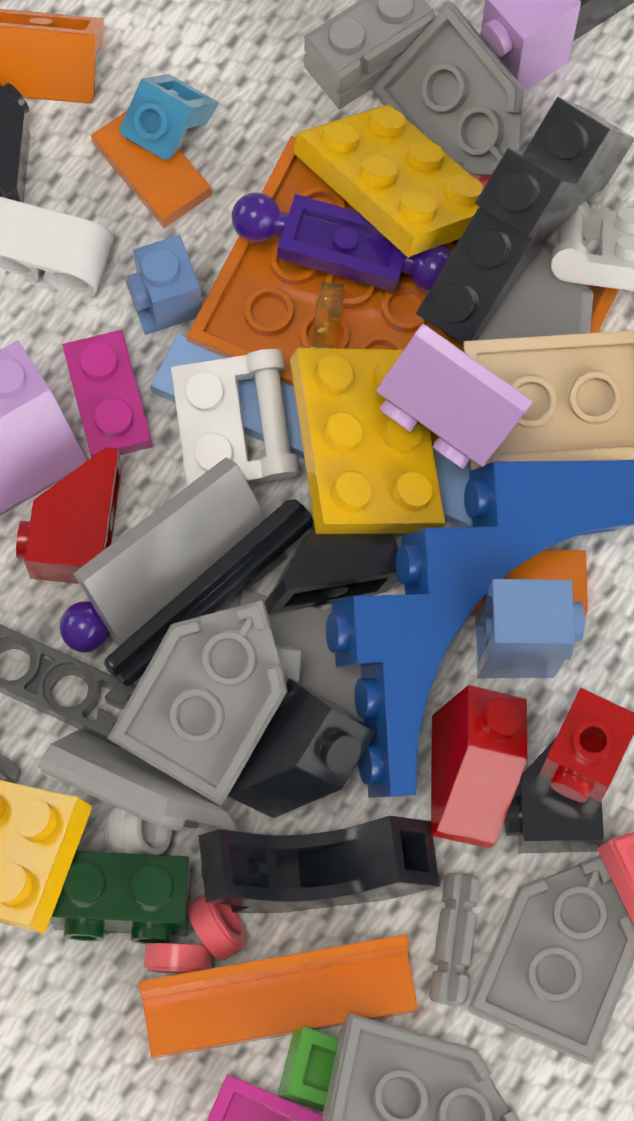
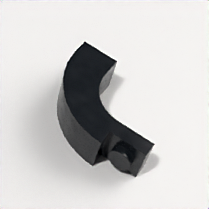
(318, 869)

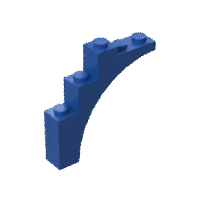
(445, 573)

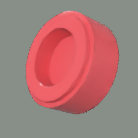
(217, 927)
(176, 958)

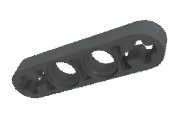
(46, 669)

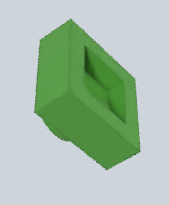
(308, 1068)

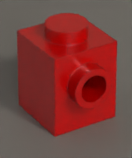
(589, 747)

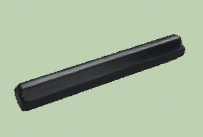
(212, 587)

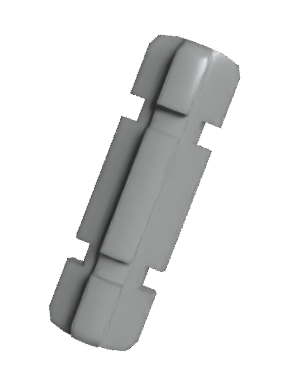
(454, 939)

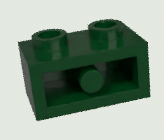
(124, 895)

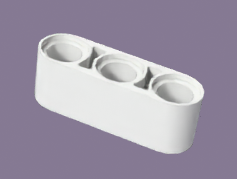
(52, 247)

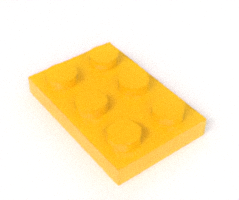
(393, 177)
(358, 461)
(36, 851)

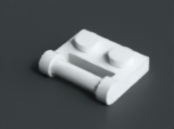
(616, 248)
(213, 416)

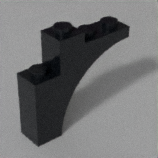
(519, 211)

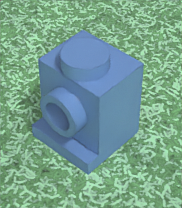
(164, 285)

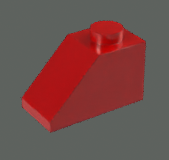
(72, 520)
(476, 764)

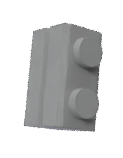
(361, 44)

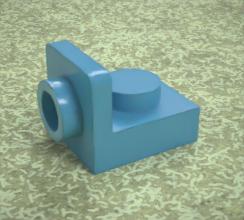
(163, 112)

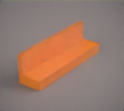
(50, 54)
(277, 996)

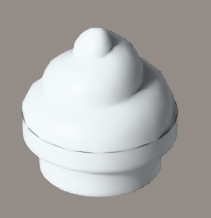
(134, 835)

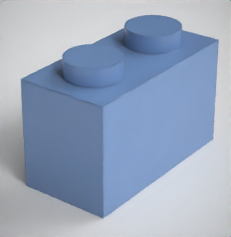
(527, 628)

